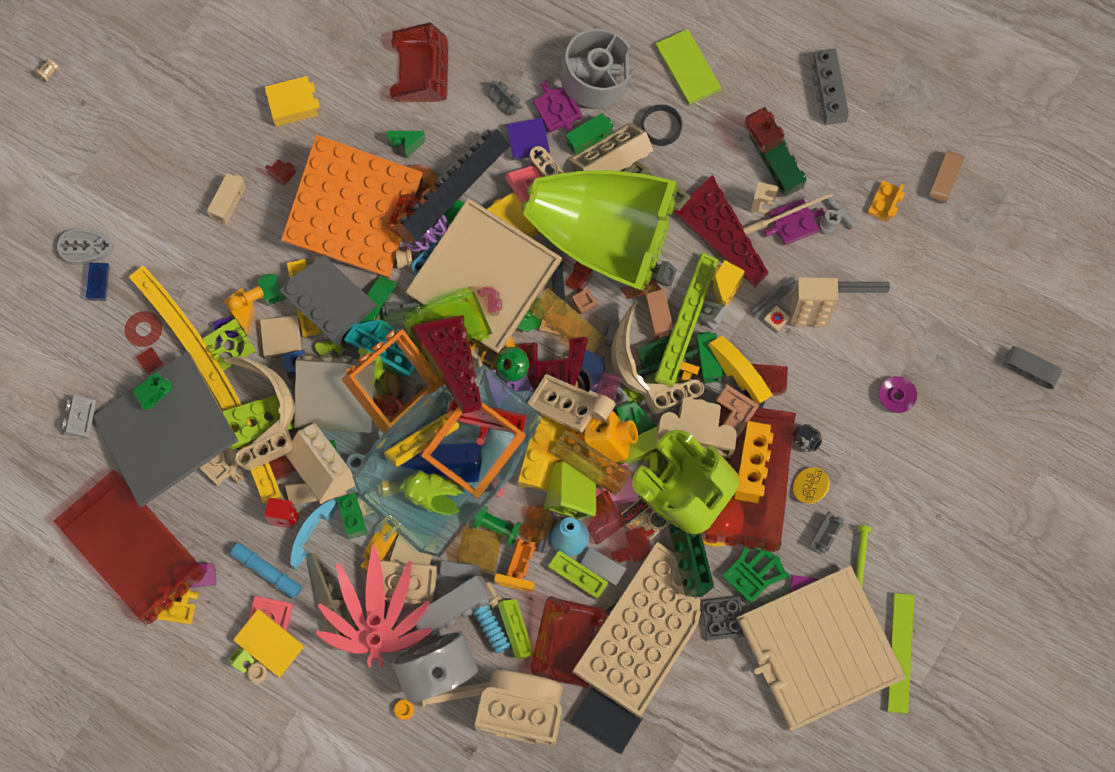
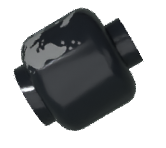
(807, 438)

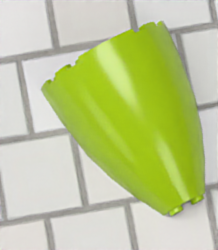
(605, 219)

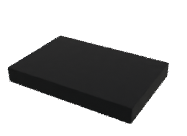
(606, 721)

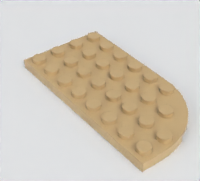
(642, 634)

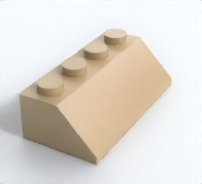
(614, 151)
(319, 464)

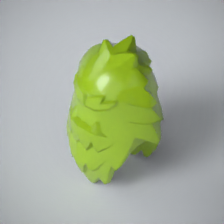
(431, 492)

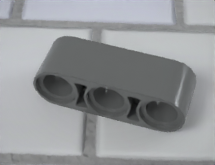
(1032, 367)

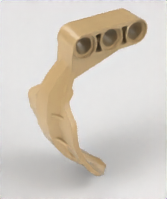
(625, 368)
(279, 430)

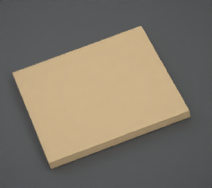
(486, 253)

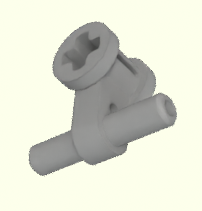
(833, 218)

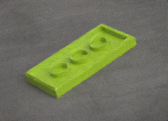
(688, 67)

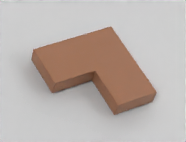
(741, 407)

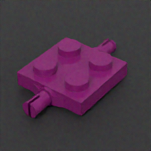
(557, 109)
(795, 225)

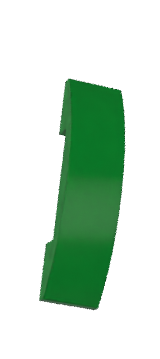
(379, 294)

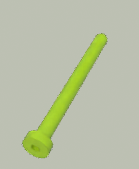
(864, 530)

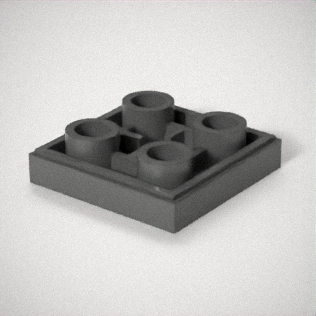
(720, 618)

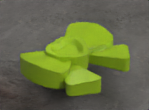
(328, 346)

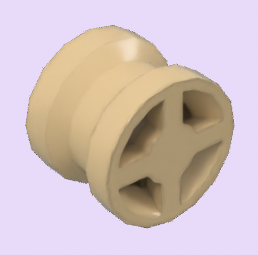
(404, 258)

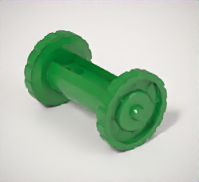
(498, 526)

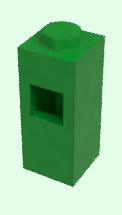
(589, 133)
(709, 366)

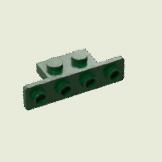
(653, 351)

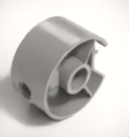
(598, 84)
(435, 667)

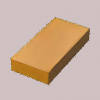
(515, 583)

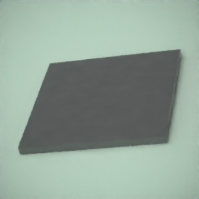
(170, 439)

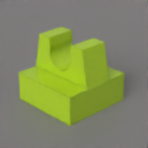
(657, 462)
(238, 657)

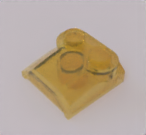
(480, 549)

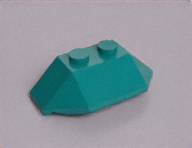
(372, 332)

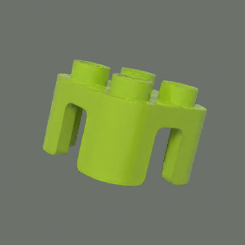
(691, 487)

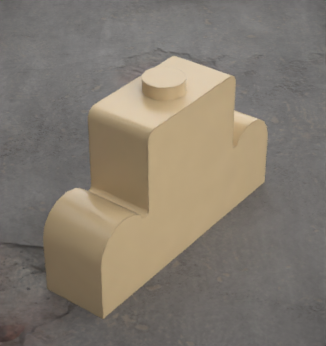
(702, 422)

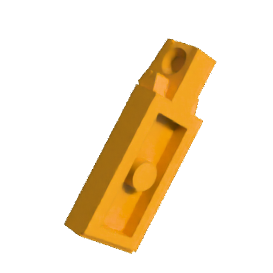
(382, 546)

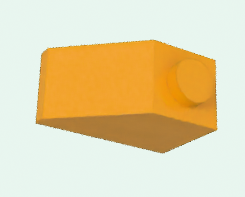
(244, 315)

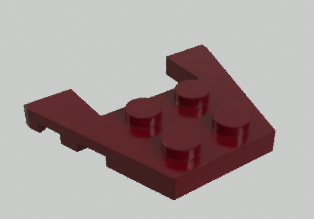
(562, 369)

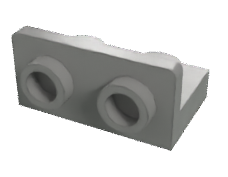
(78, 416)

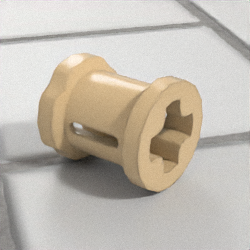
(47, 70)

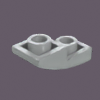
(603, 566)

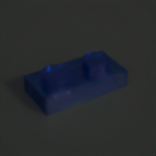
(97, 281)

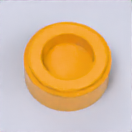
(403, 710)

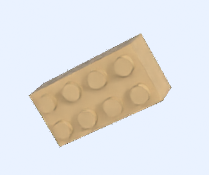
(813, 301)

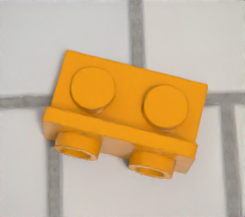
(885, 201)

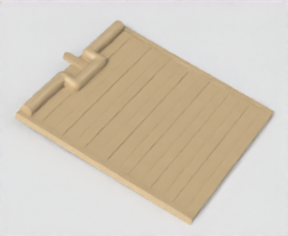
(820, 648)

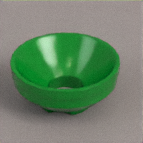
(519, 365)

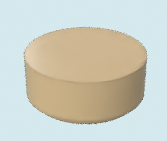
(257, 672)

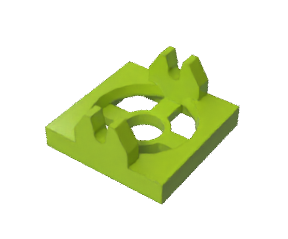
(231, 326)

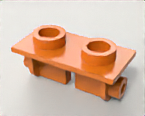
(519, 561)

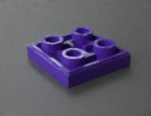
(526, 136)

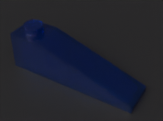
(461, 459)

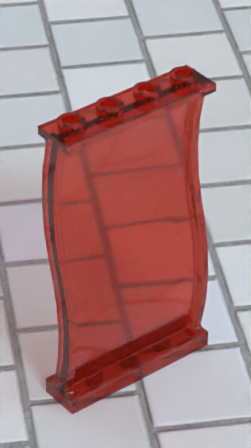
(759, 522)
(130, 548)

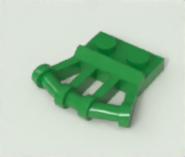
(747, 581)

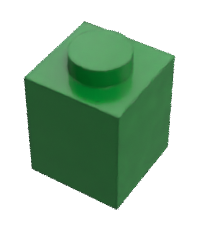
(271, 289)

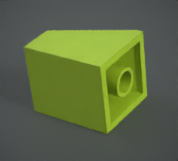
(570, 492)

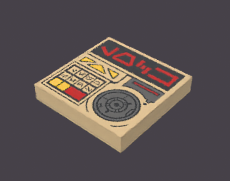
(641, 515)

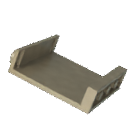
(325, 398)

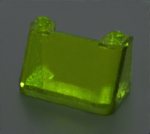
(456, 304)

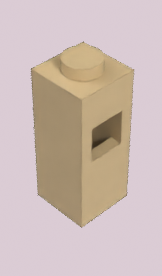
(226, 198)

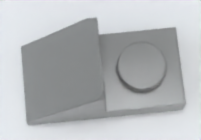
(712, 314)

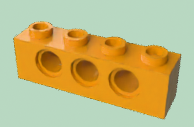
(760, 434)

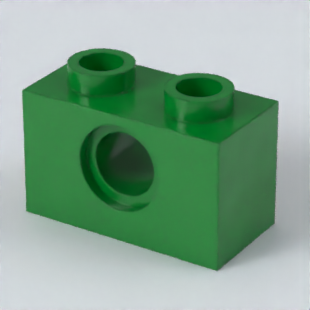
(352, 516)

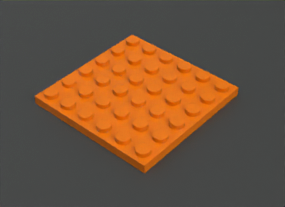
(346, 205)

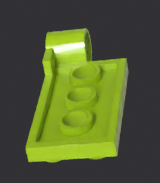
(255, 411)

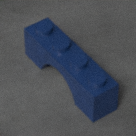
(590, 373)

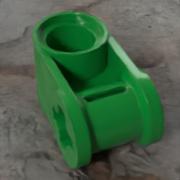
(150, 391)

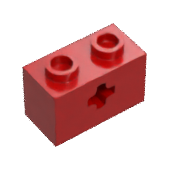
(281, 513)

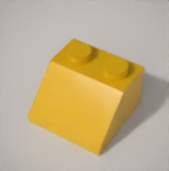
(726, 281)

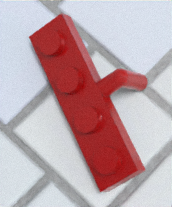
(484, 421)

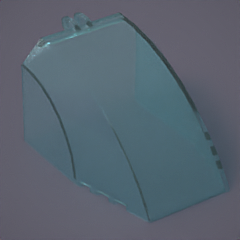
(380, 480)

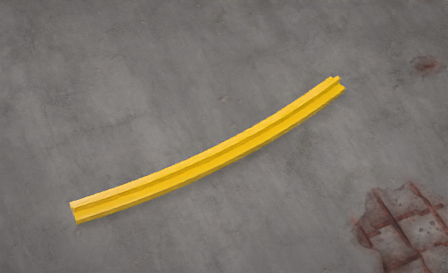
(206, 363)

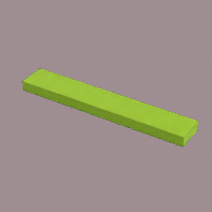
(902, 647)

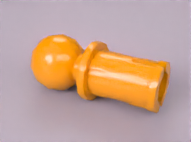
(236, 302)

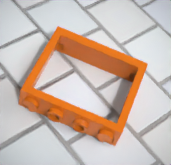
(417, 360)
(441, 432)

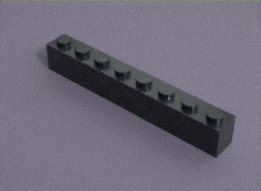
(451, 185)

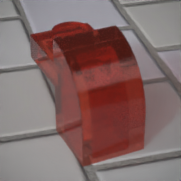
(638, 547)

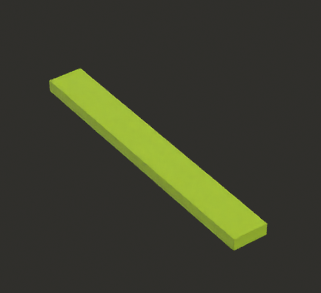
(686, 320)

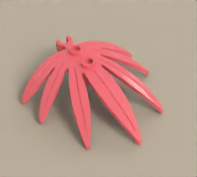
(375, 632)

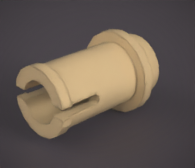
(496, 598)

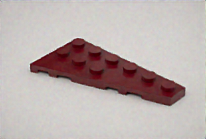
(718, 226)
(451, 356)

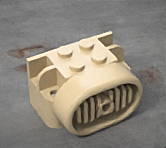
(521, 708)

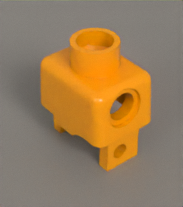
(613, 439)

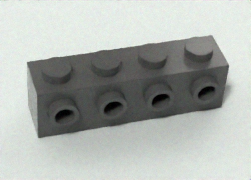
(830, 86)

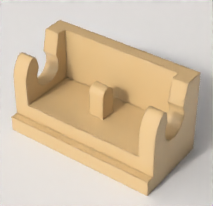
(764, 194)

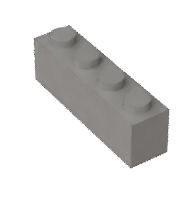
(455, 605)

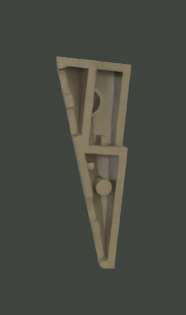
(329, 595)

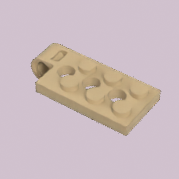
(598, 405)

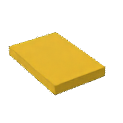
(269, 643)

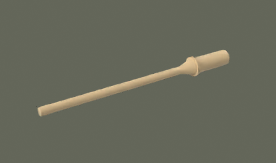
(762, 223)

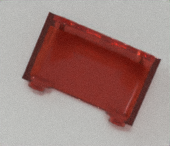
(421, 64)
(564, 638)

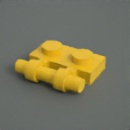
(181, 611)

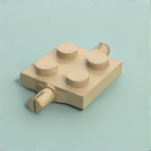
(222, 467)

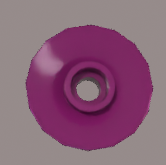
(903, 388)

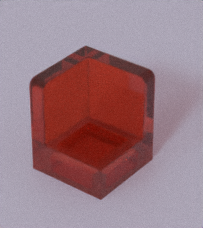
(281, 172)
(580, 277)

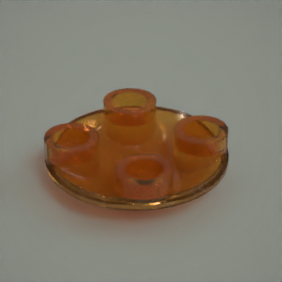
(536, 524)

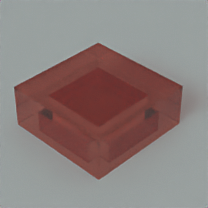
(149, 360)

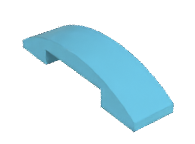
(324, 511)

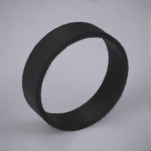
(661, 107)

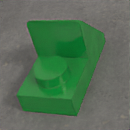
(411, 140)

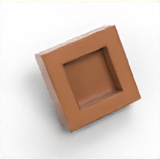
(584, 301)

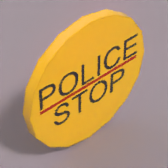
(811, 485)

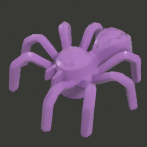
(437, 229)

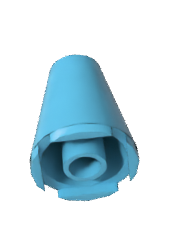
(569, 536)

